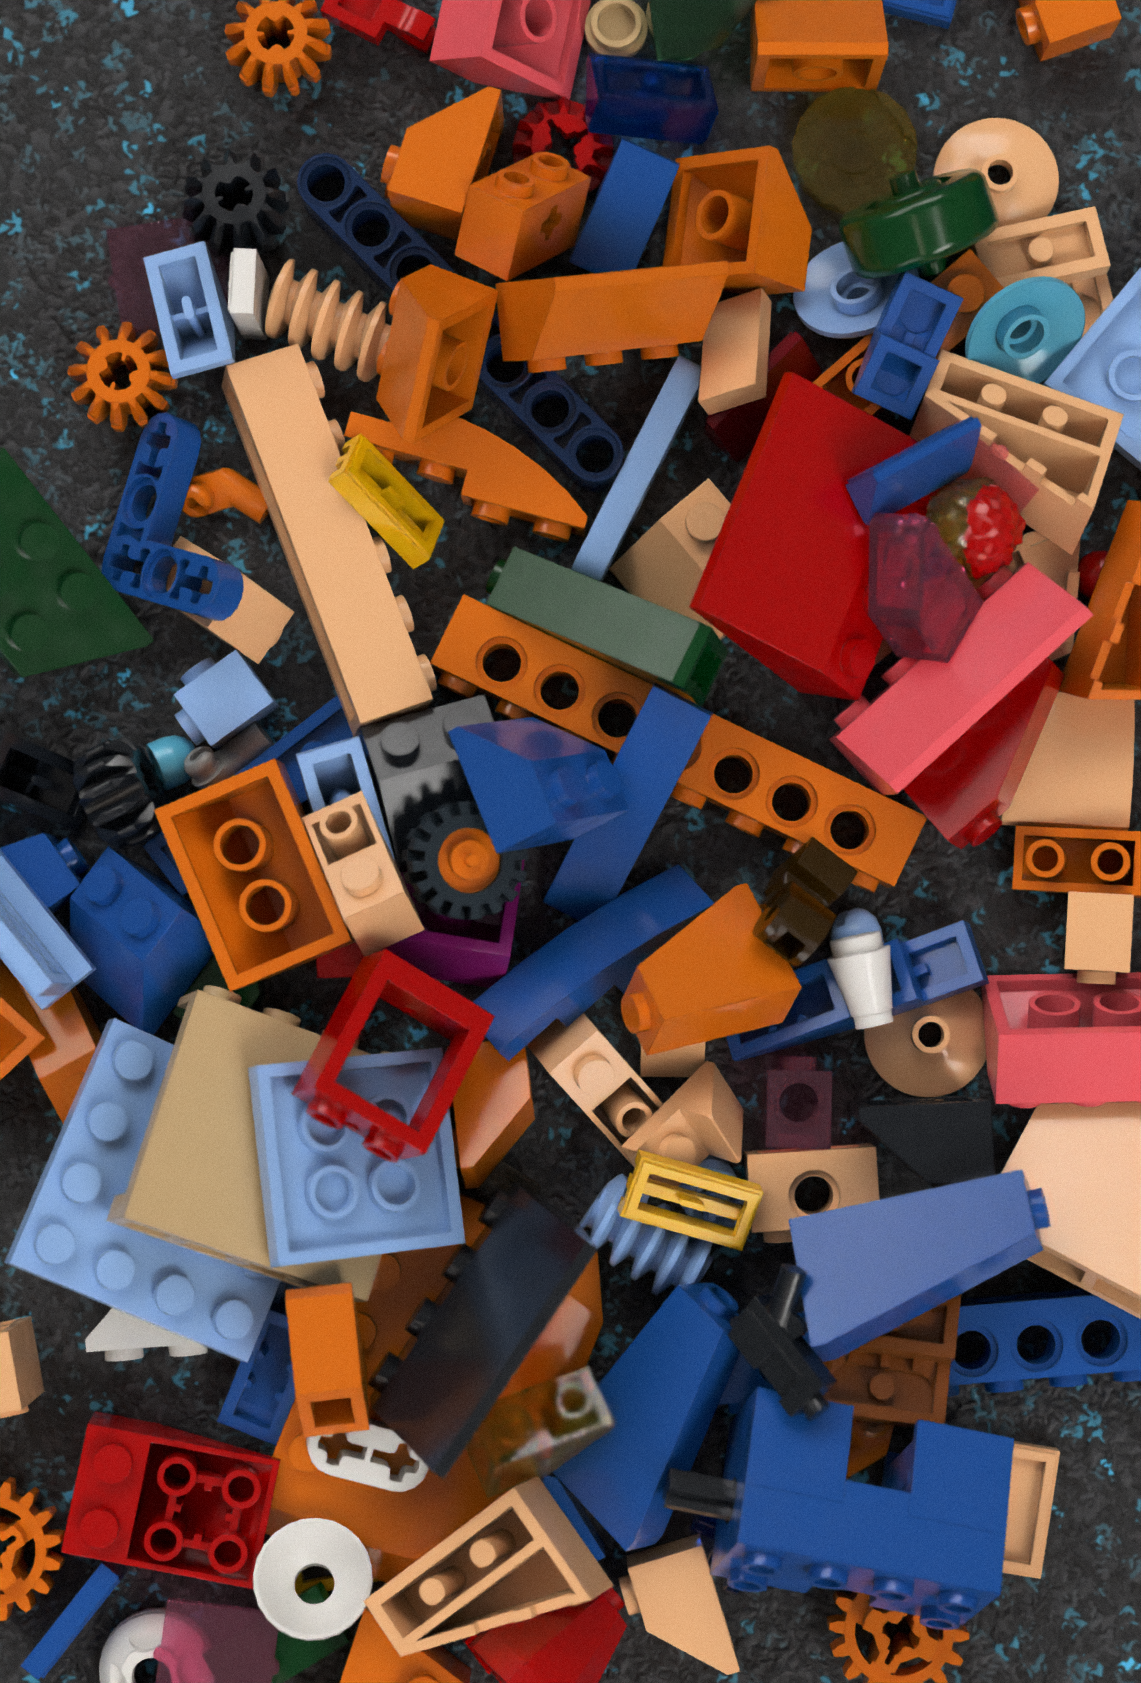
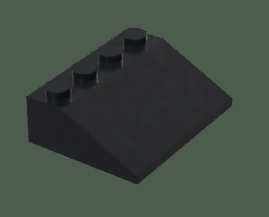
(479, 1325)

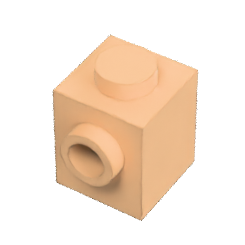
(1098, 936)

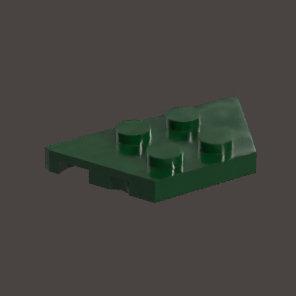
(51, 592)

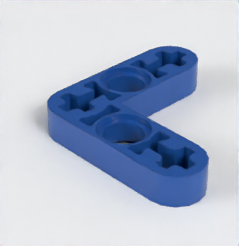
(165, 466)

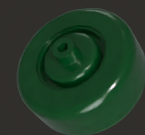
(918, 223)

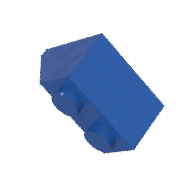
(536, 782)
(138, 939)

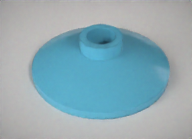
(1027, 328)

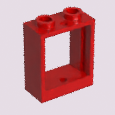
(426, 1001)

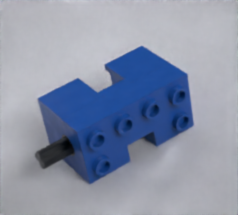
(794, 1522)

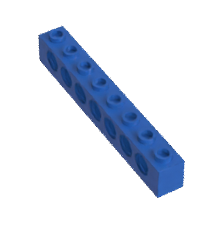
(1000, 1366)

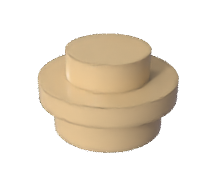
(616, 28)

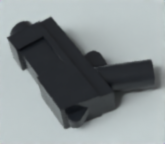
(772, 1340)

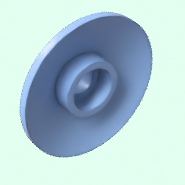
(838, 300)

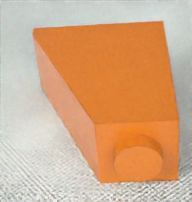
(709, 980)

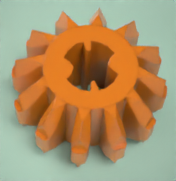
(278, 64)
(101, 372)

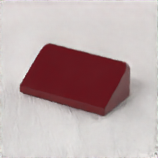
(739, 427)

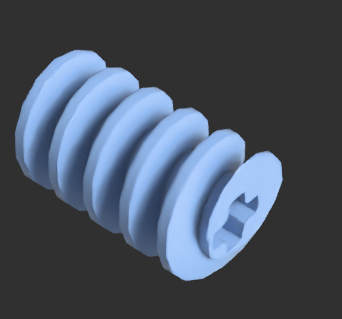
(653, 1248)

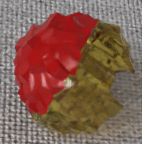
(977, 524)

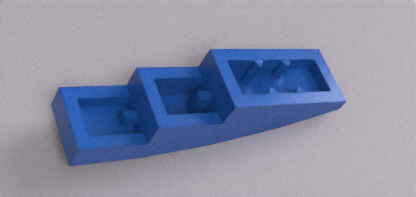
(649, 770)
(589, 959)
(921, 974)
(265, 1384)

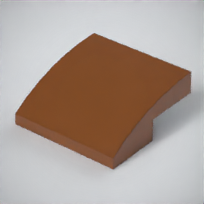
(902, 1371)

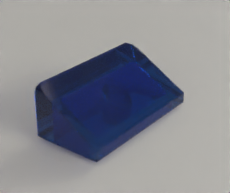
(649, 99)

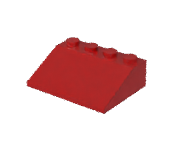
(794, 549)

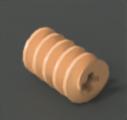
(326, 321)

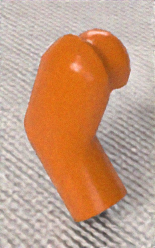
(222, 490)
(867, 1445)

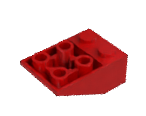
(169, 1501)

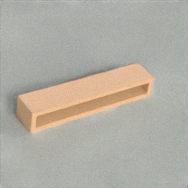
(326, 540)

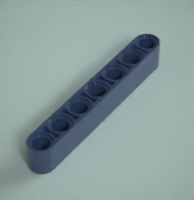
(407, 249)

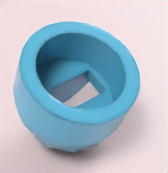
(169, 757)

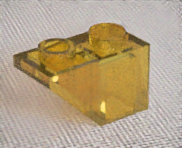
(538, 1430)

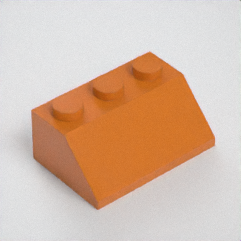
(607, 314)
(254, 875)

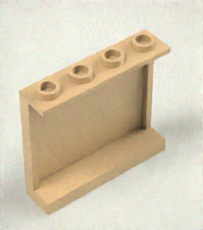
(199, 1154)

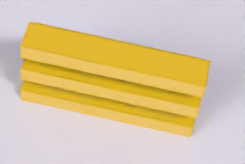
(387, 501)
(640, 1183)

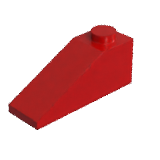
(982, 769)

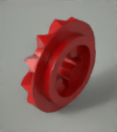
(568, 117)

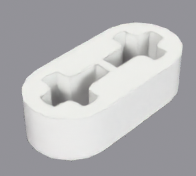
(363, 1466)

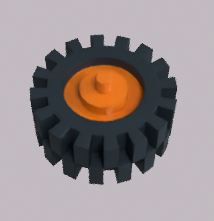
(457, 865)

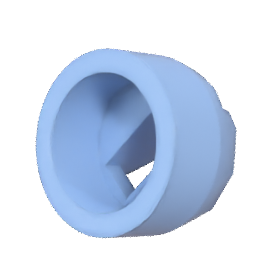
(854, 922)

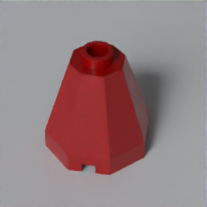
(553, 1646)

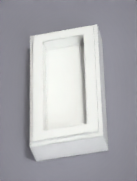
(248, 293)

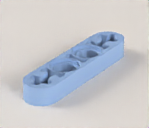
(639, 470)

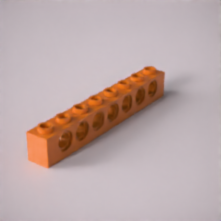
(887, 825)

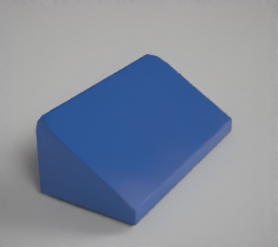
(915, 470)

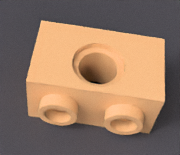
(847, 1169)

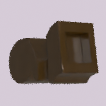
(798, 899)

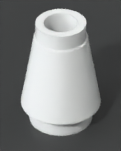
(864, 977)

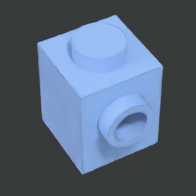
(221, 699)

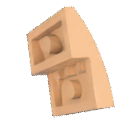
(1054, 246)
(1079, 768)

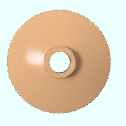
(1018, 149)
(933, 1070)

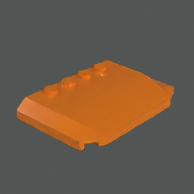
(410, 1523)

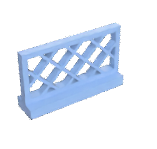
(35, 942)

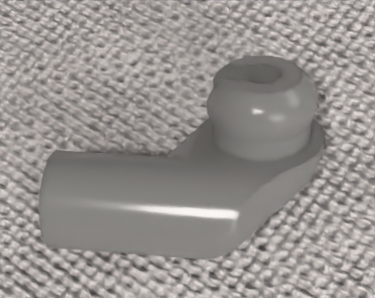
(213, 767)

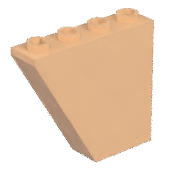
(1092, 1194)

